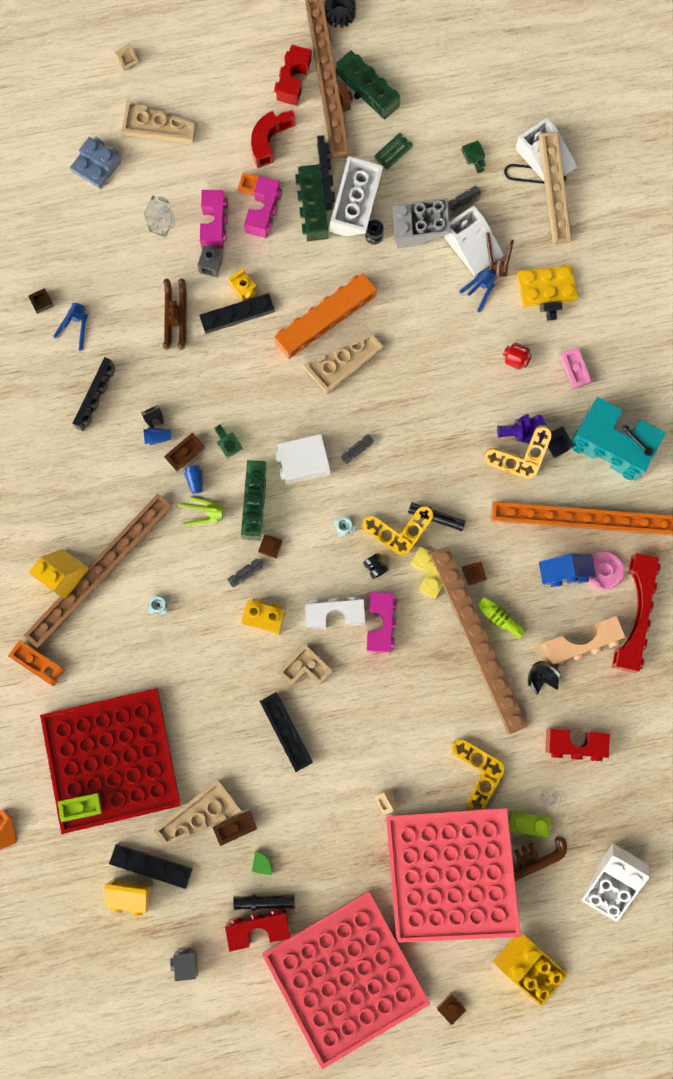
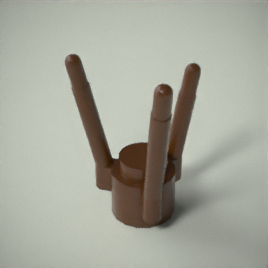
(500, 267)

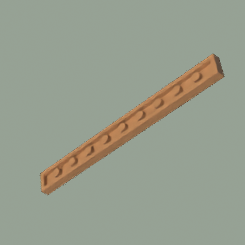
(327, 79)
(98, 570)
(478, 640)

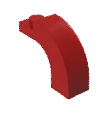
(263, 132)

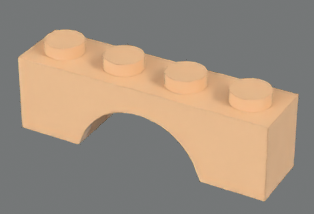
(604, 633)

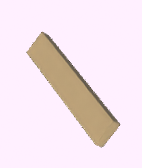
(555, 188)

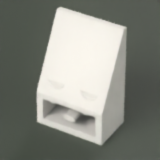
(529, 148)
(469, 240)
(616, 882)

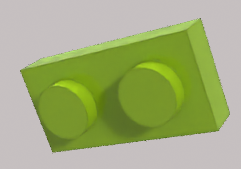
(80, 807)
(529, 824)

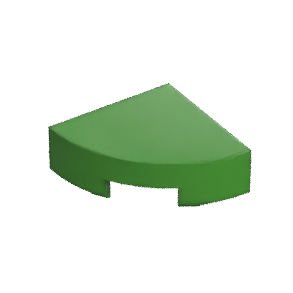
(261, 864)

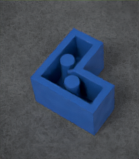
(567, 568)

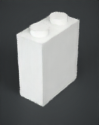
(302, 459)

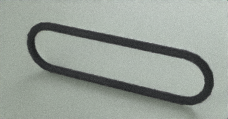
(523, 180)

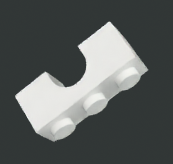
(351, 610)

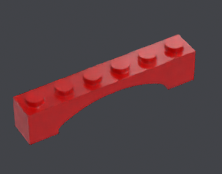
(644, 572)

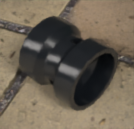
(374, 236)
(375, 566)

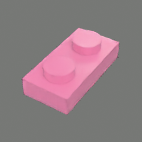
(575, 368)

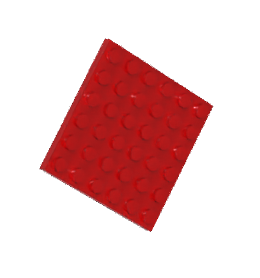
(114, 751)

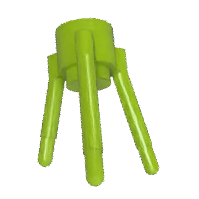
(213, 509)

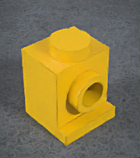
(243, 292)

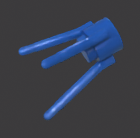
(484, 281)
(75, 313)

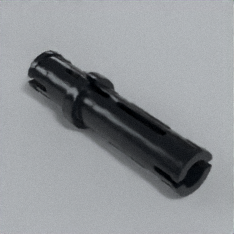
(439, 517)
(263, 902)

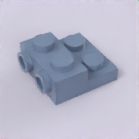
(96, 162)

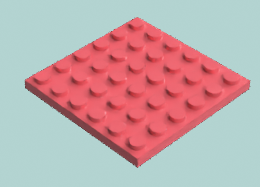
(453, 876)
(345, 979)

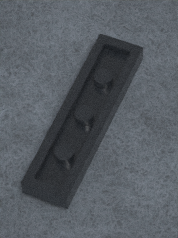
(325, 165)
(237, 313)
(92, 397)
(286, 732)
(150, 866)

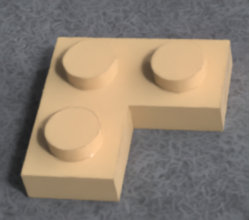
(305, 661)

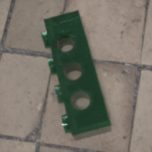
(382, 105)
(311, 176)
(254, 500)

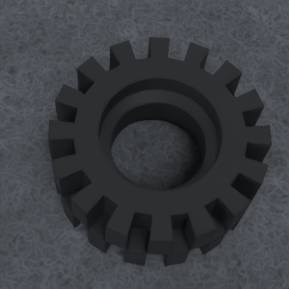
(340, 18)

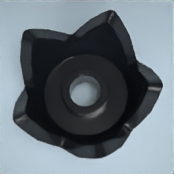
(543, 673)

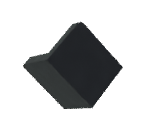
(559, 442)

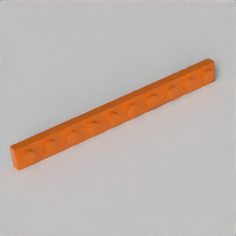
(582, 518)

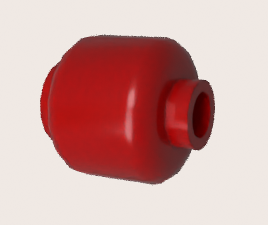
(517, 356)

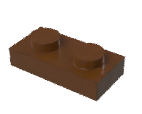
(184, 452)
(234, 828)

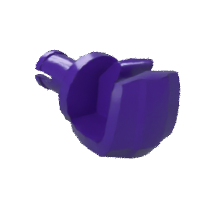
(523, 428)

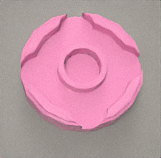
(608, 570)

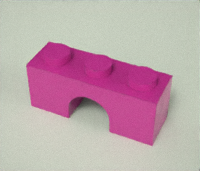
(214, 204)
(259, 221)
(382, 605)

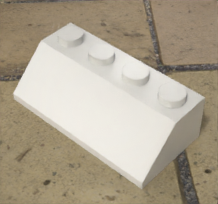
(355, 197)

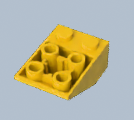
(530, 968)

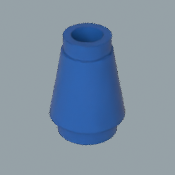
(156, 435)
(194, 478)

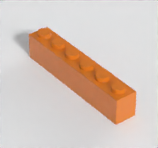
(325, 316)

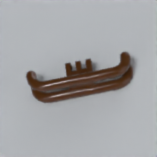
(175, 315)
(532, 862)

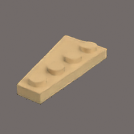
(147, 123)
(337, 366)
(201, 812)

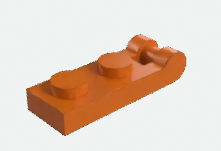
(35, 662)

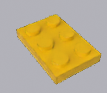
(547, 285)

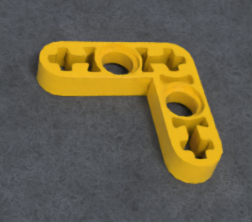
(527, 460)
(404, 536)
(486, 774)

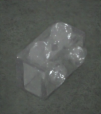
(159, 216)

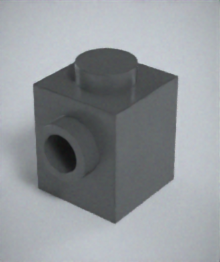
(210, 261)
(184, 964)

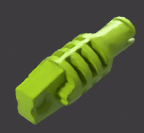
(500, 617)

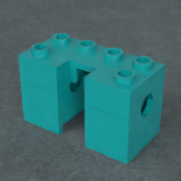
(598, 438)

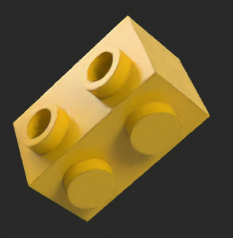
(263, 616)

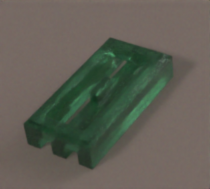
(403, 141)

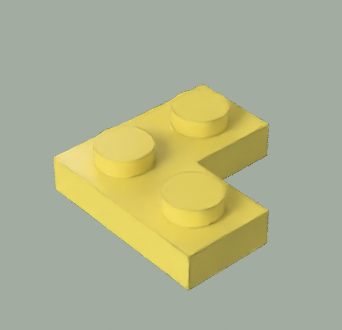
(431, 584)

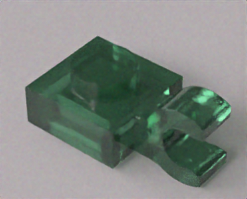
(474, 154)
(228, 443)

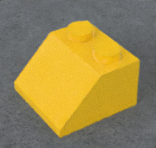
(59, 572)
(128, 896)

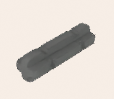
(464, 198)
(357, 448)
(245, 572)

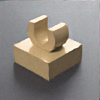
(126, 56)
(387, 801)

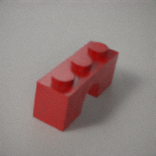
(296, 61)
(595, 745)
(274, 924)

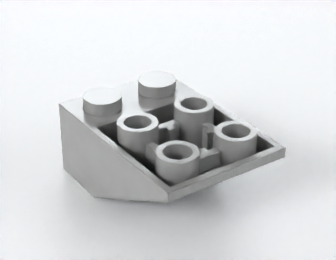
(420, 222)

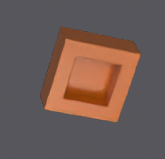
(247, 184)

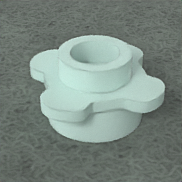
(346, 520)
(154, 600)

